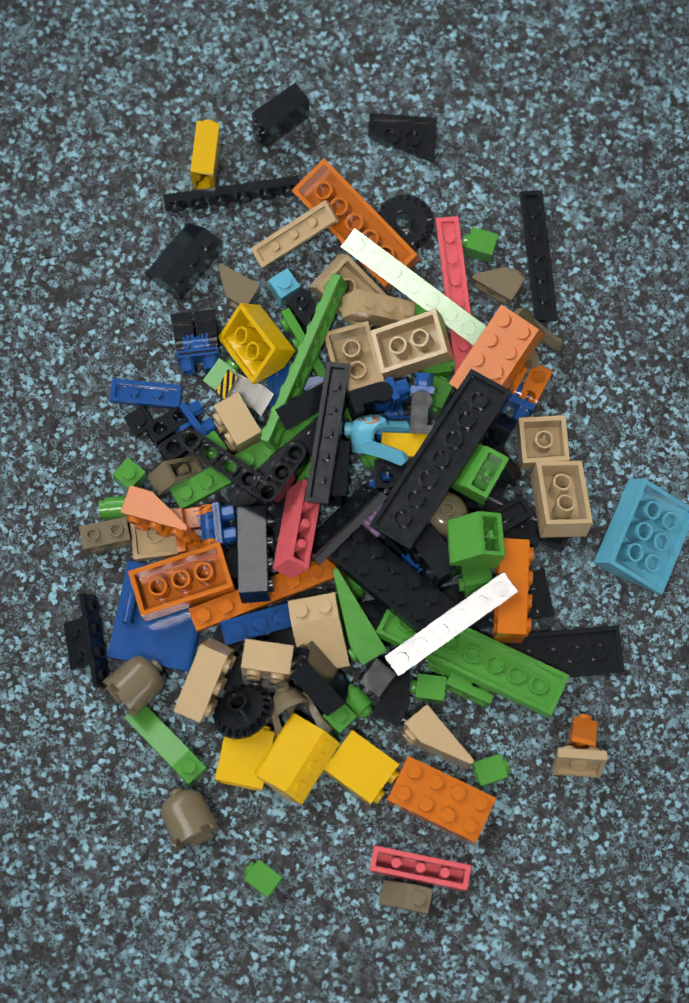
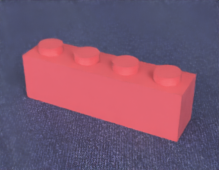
(296, 532)
(420, 868)

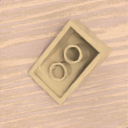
(352, 275)
(355, 347)
(320, 621)
(433, 737)

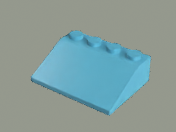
(644, 535)

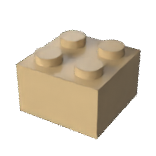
(236, 423)
(542, 440)
(267, 661)

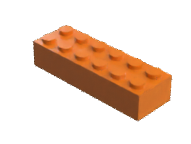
(353, 212)

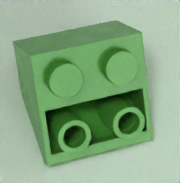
(481, 474)
(476, 540)

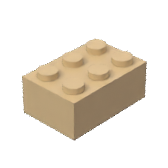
(412, 344)
(561, 499)
(205, 680)

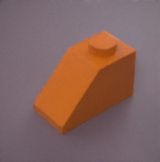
(582, 732)

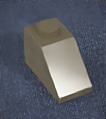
(499, 284)
(237, 287)
(173, 472)
(405, 897)

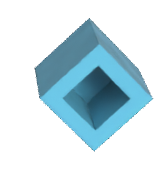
(283, 286)

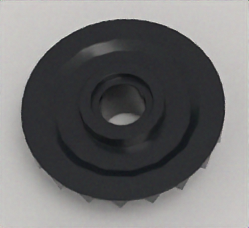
(420, 215)
(243, 711)

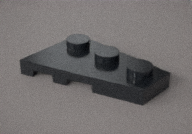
(407, 133)

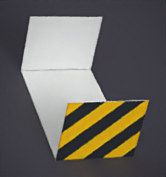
(254, 395)

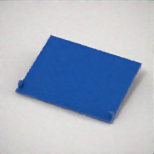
(167, 639)

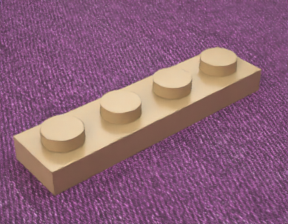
(294, 234)

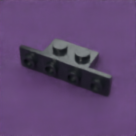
(86, 641)

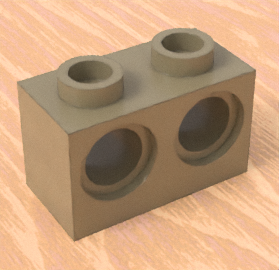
(105, 536)

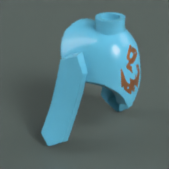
(362, 434)

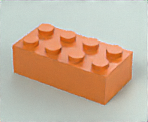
(501, 349)
(181, 581)
(511, 616)
(441, 800)

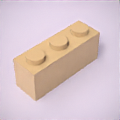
(375, 308)

